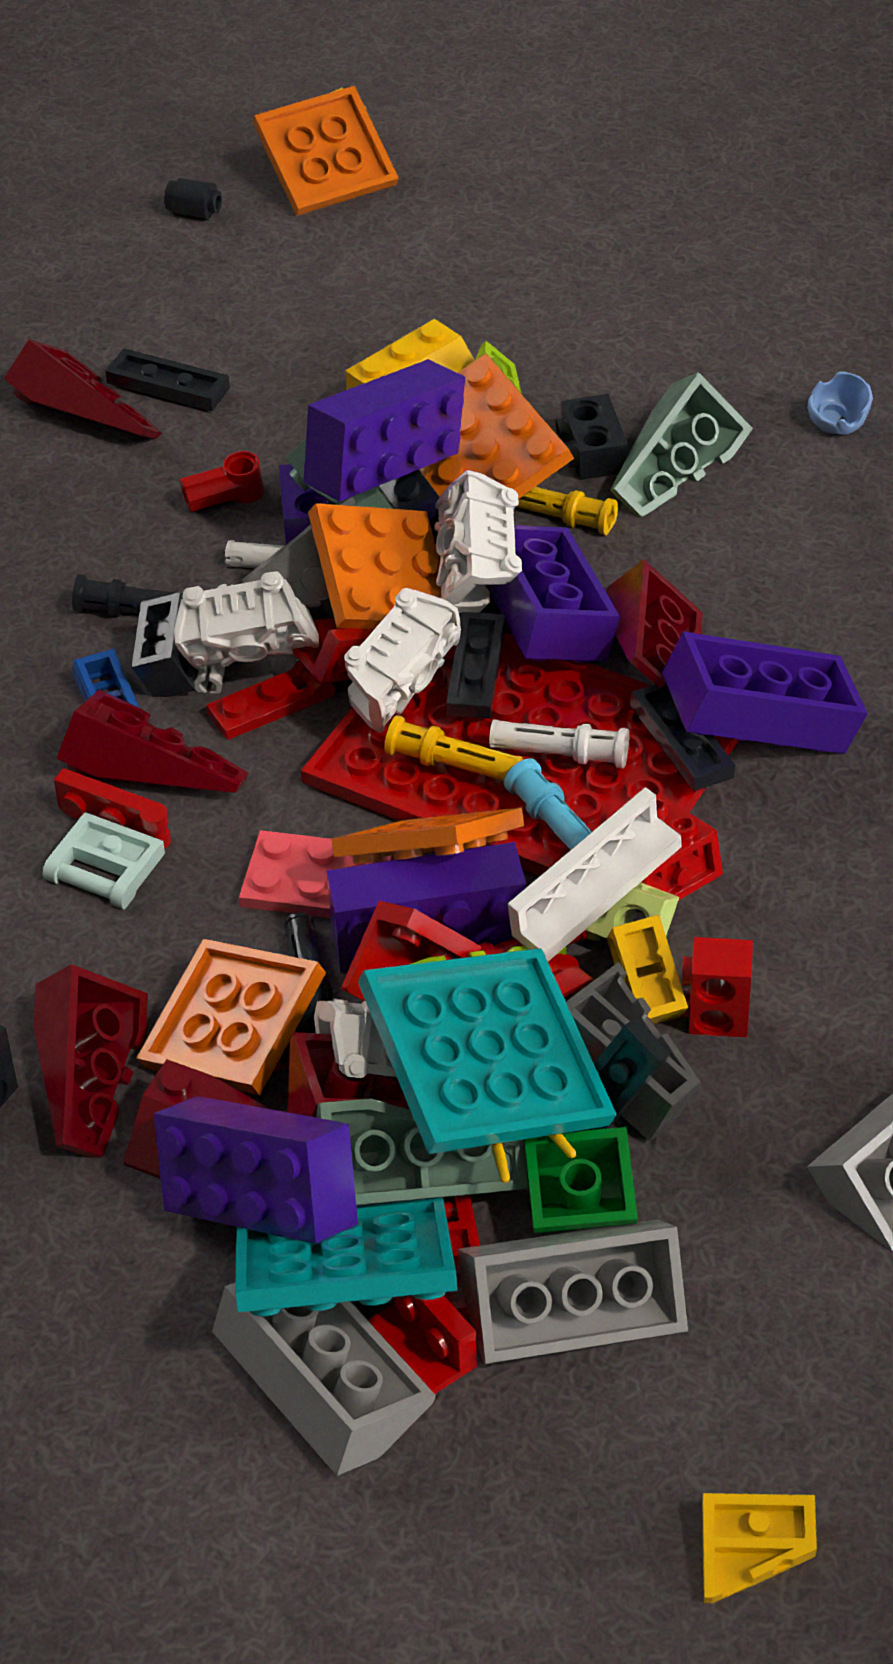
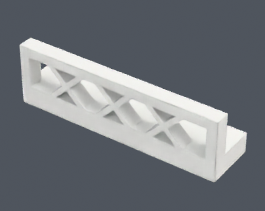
(594, 876)

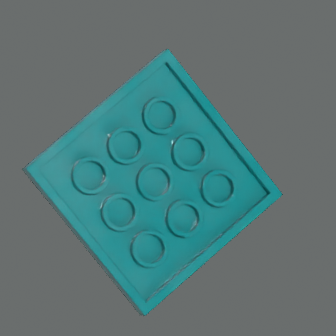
(485, 1050)
(388, 1254)

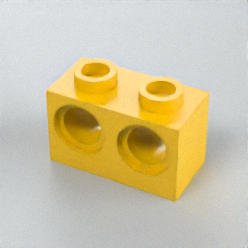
(649, 966)

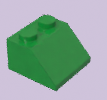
(584, 1190)

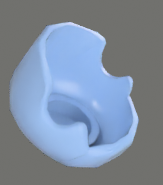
(842, 396)

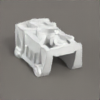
(475, 540)
(242, 622)
(400, 655)
(354, 1038)

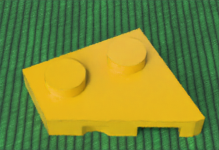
(753, 1539)

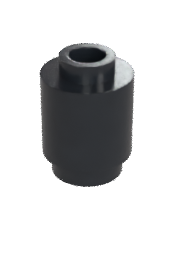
(192, 198)

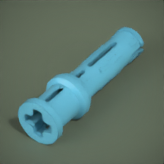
(545, 801)

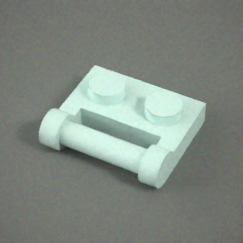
(110, 849)

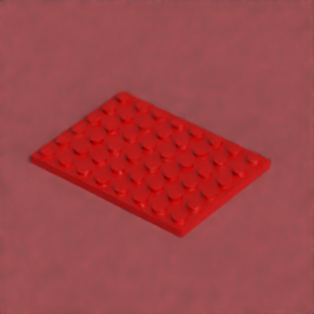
(528, 692)

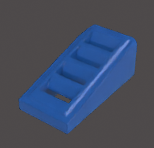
(100, 666)

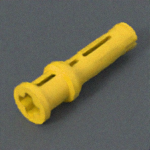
(572, 508)
(433, 747)

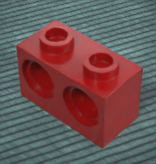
(719, 986)

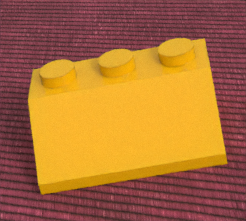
(429, 341)

